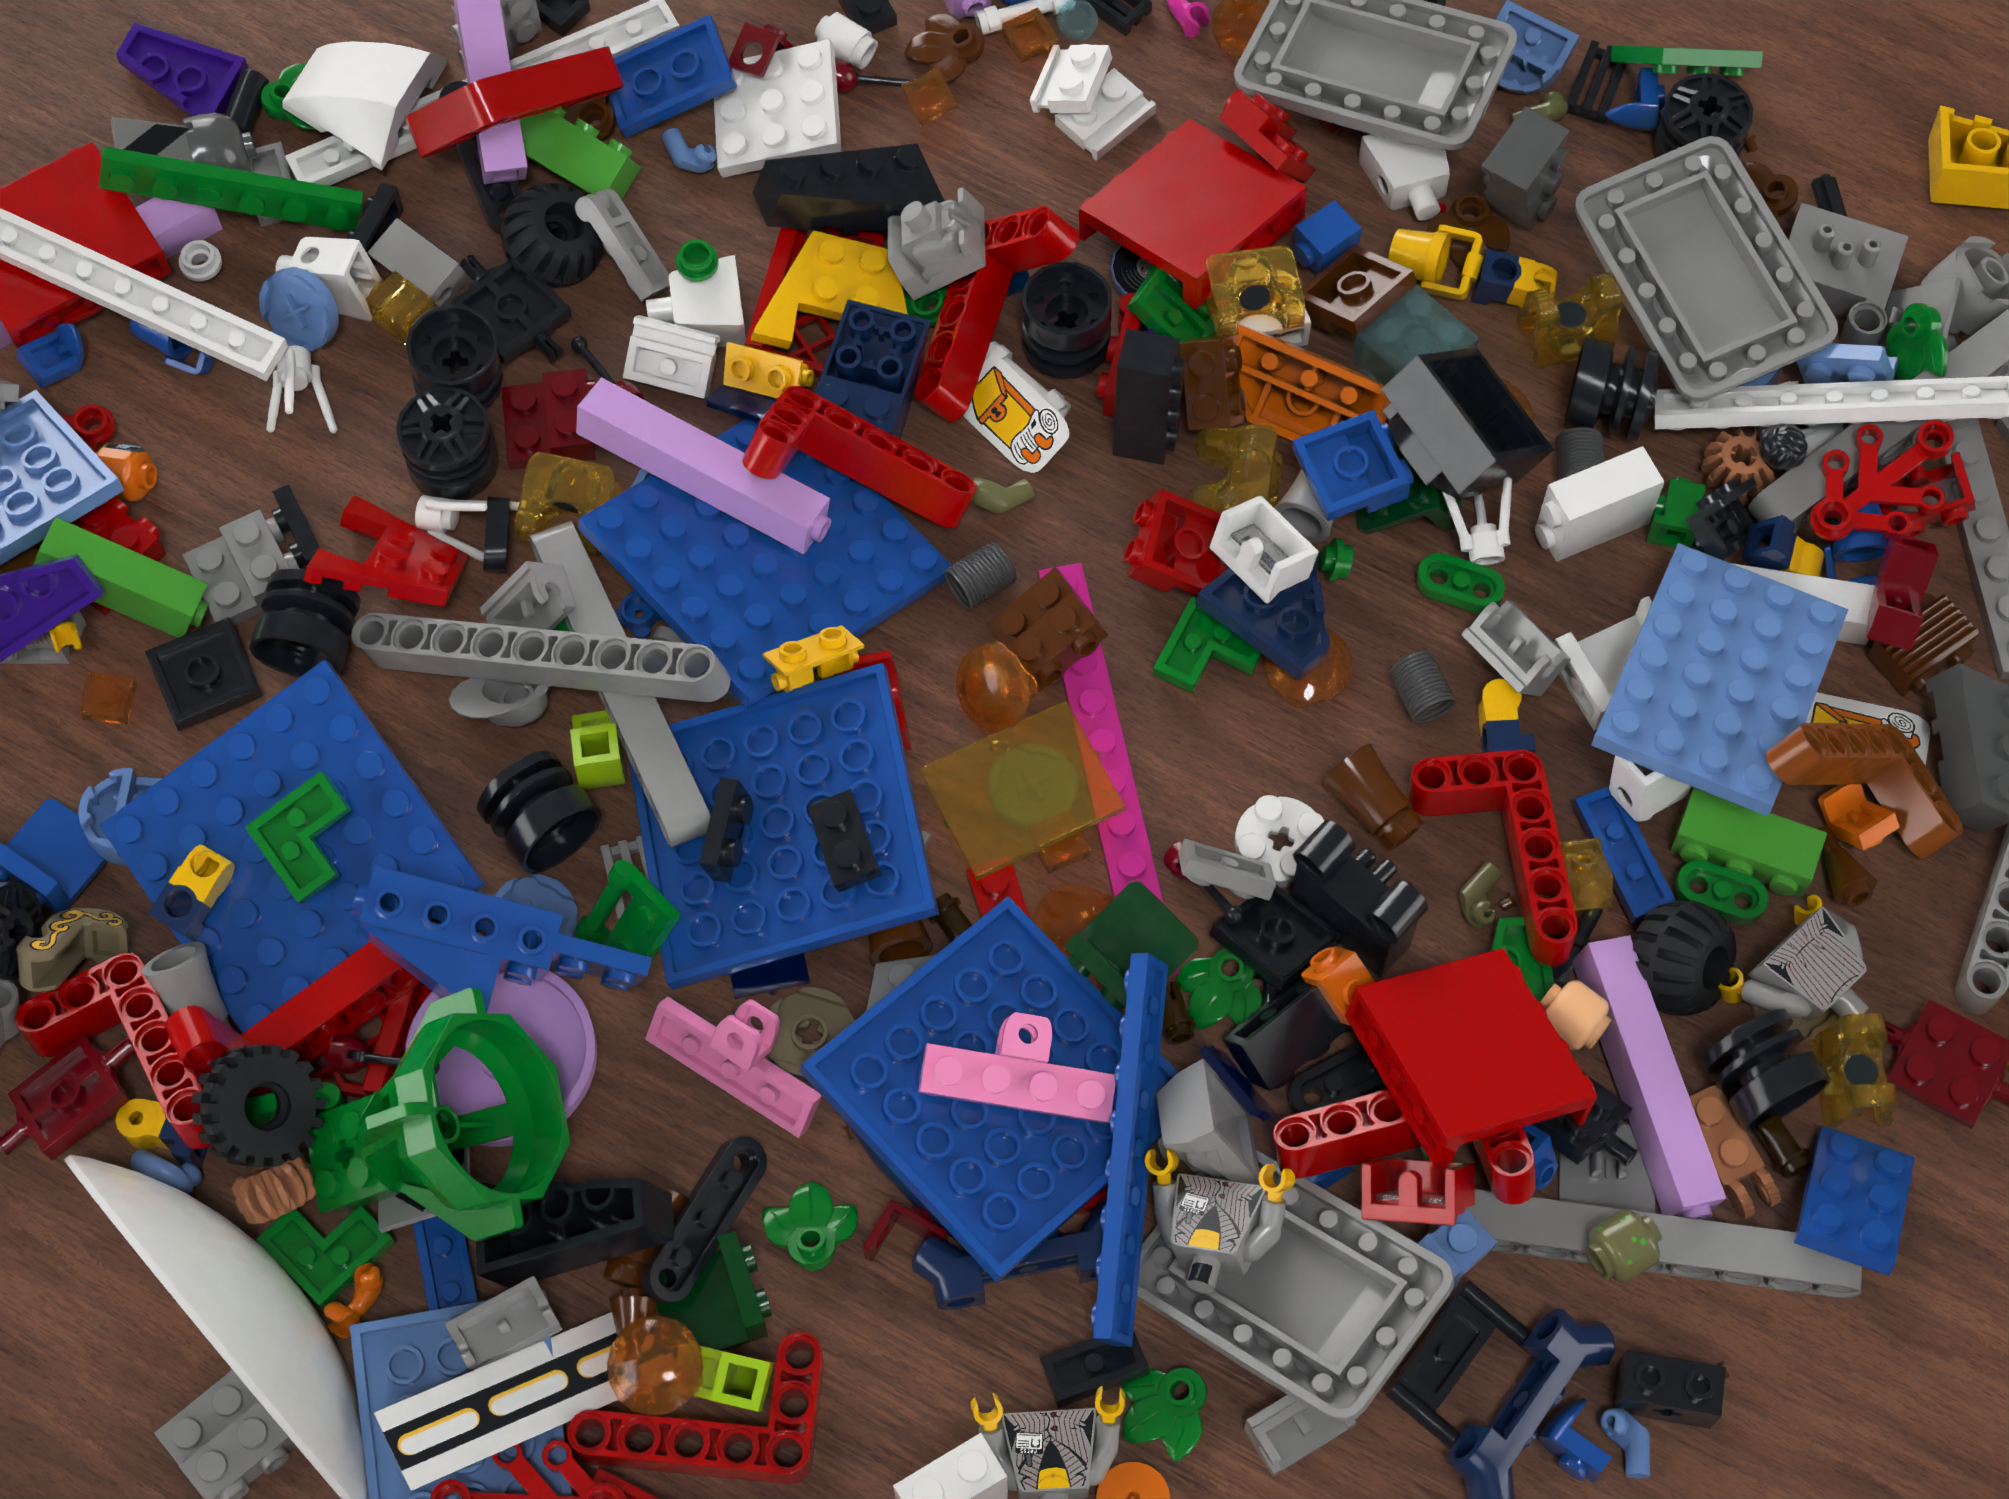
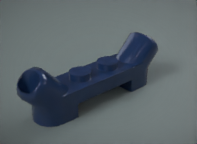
(961, 1280)
(1559, 1349)

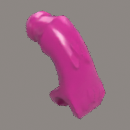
(1189, 15)

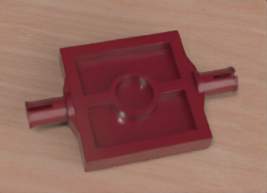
(1949, 1063)
(67, 1097)

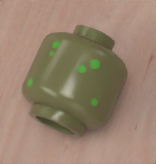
(1623, 1246)

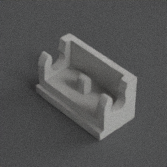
(419, 262)
(531, 598)
(1516, 648)
(504, 1325)
(1290, 1432)

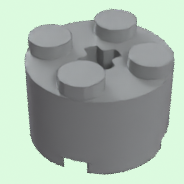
(1983, 283)

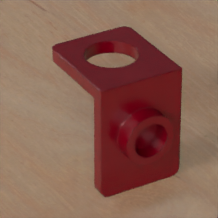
(769, 37)
(915, 1220)

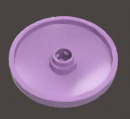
(552, 1019)

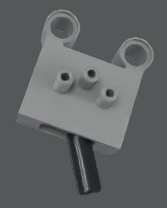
(1847, 261)

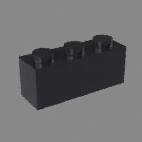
(1284, 1035)

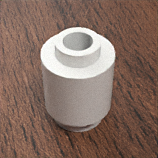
(848, 38)

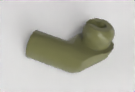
(1552, 106)
(999, 498)
(1474, 895)

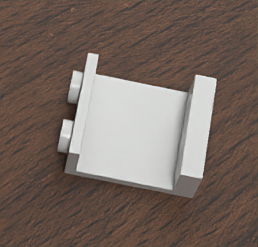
(1599, 663)

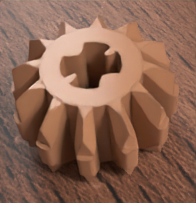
(1738, 459)
(273, 1191)

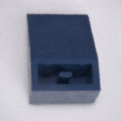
(875, 364)

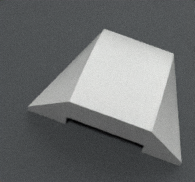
(363, 93)

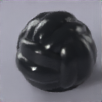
(1783, 447)

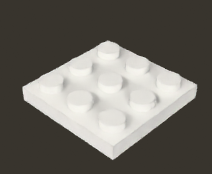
(782, 114)

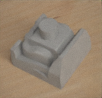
(936, 243)
(1207, 1125)

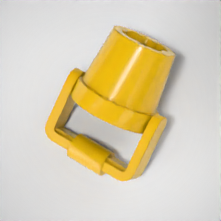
(1428, 257)

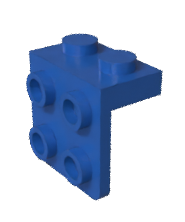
(51, 856)

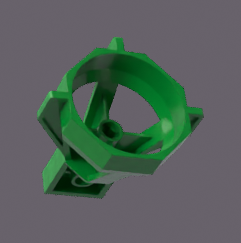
(405, 1138)

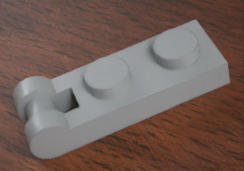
(624, 242)

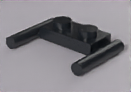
(1446, 1355)

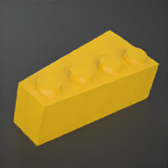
(1968, 161)

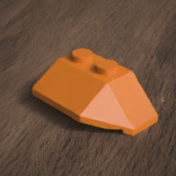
(1301, 389)

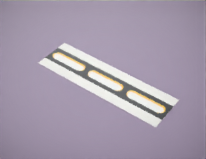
(500, 1403)

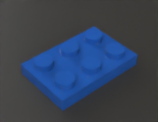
(671, 76)
(1855, 1200)

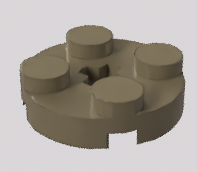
(796, 1013)

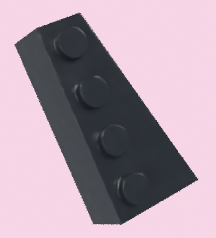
(1148, 396)
(578, 1228)

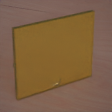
(1022, 789)

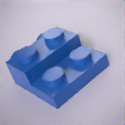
(1353, 466)

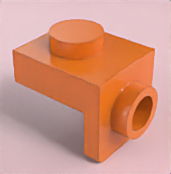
(1855, 818)
(1337, 976)

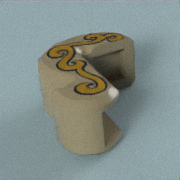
(66, 942)

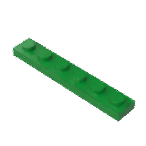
(229, 189)

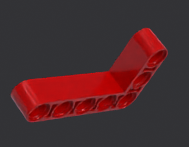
(512, 98)
(975, 302)
(861, 452)
(1525, 836)
(98, 1001)
(305, 1023)
(1377, 1128)
(718, 1436)

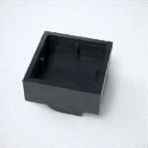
(1461, 423)

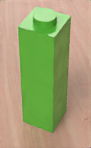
(130, 580)

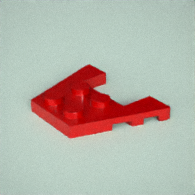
(403, 560)

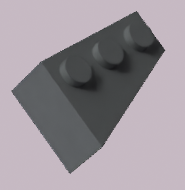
(1526, 169)
(1974, 744)

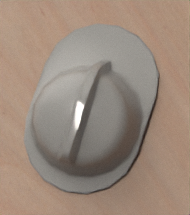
(500, 701)

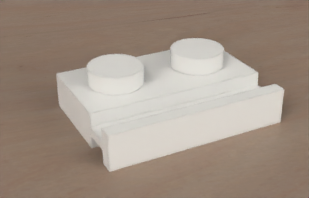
(1071, 79)
(1114, 116)
(671, 356)

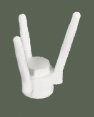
(293, 374)
(442, 514)
(1484, 541)

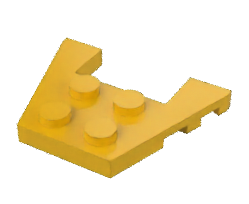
(823, 280)

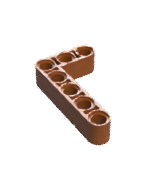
(1883, 761)

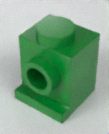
(1671, 512)

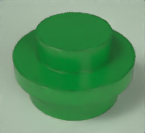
(697, 260)
(1335, 560)

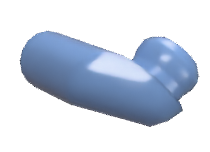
(686, 158)
(162, 1170)
(1631, 1438)

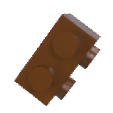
(1213, 382)

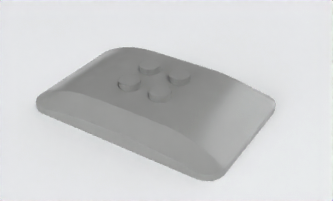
(1379, 66)
(1705, 268)
(1319, 1310)

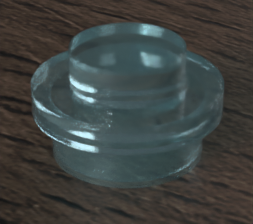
(1077, 20)

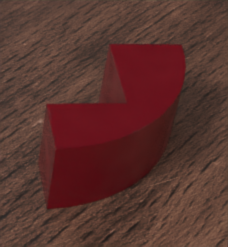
(1899, 591)

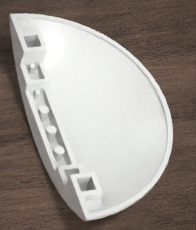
(245, 1311)

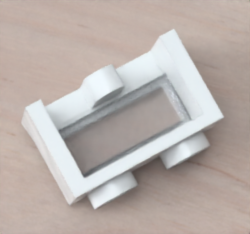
(1262, 548)

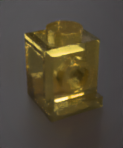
(1588, 874)

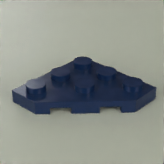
(1284, 630)

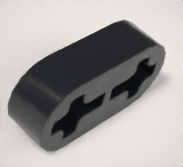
(496, 534)

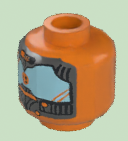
(132, 467)

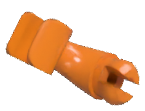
(366, 1292)

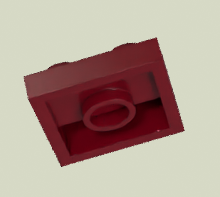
(545, 418)

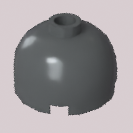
(219, 141)

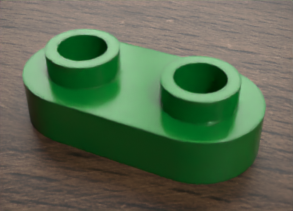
(1460, 582)
(1721, 890)

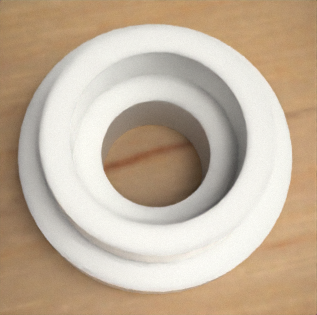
(196, 252)

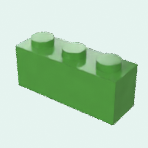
(577, 154)
(1763, 847)

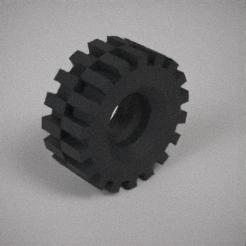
(224, 1101)

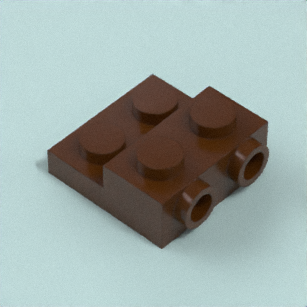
(1355, 290)
(1048, 628)

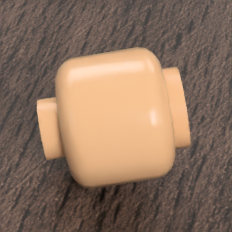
(1577, 1014)

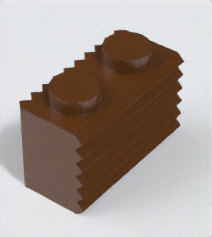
(1941, 640)

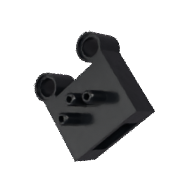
(1357, 903)

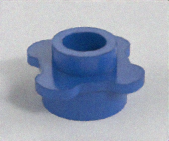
(639, 625)

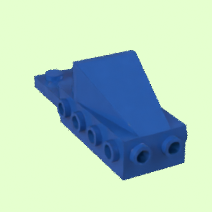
(453, 954)

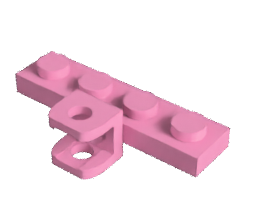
(735, 1060)
(1018, 1075)

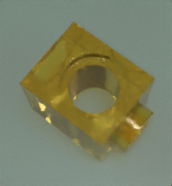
(397, 305)

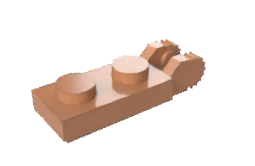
(1732, 1151)

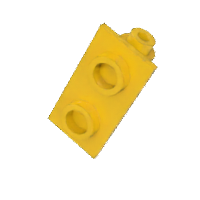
(763, 371)
(830, 650)

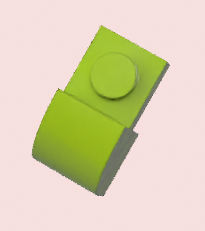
(597, 751)
(734, 1379)

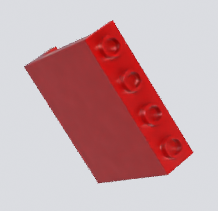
(1194, 201)
(71, 204)
(1468, 1052)

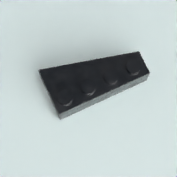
(844, 188)

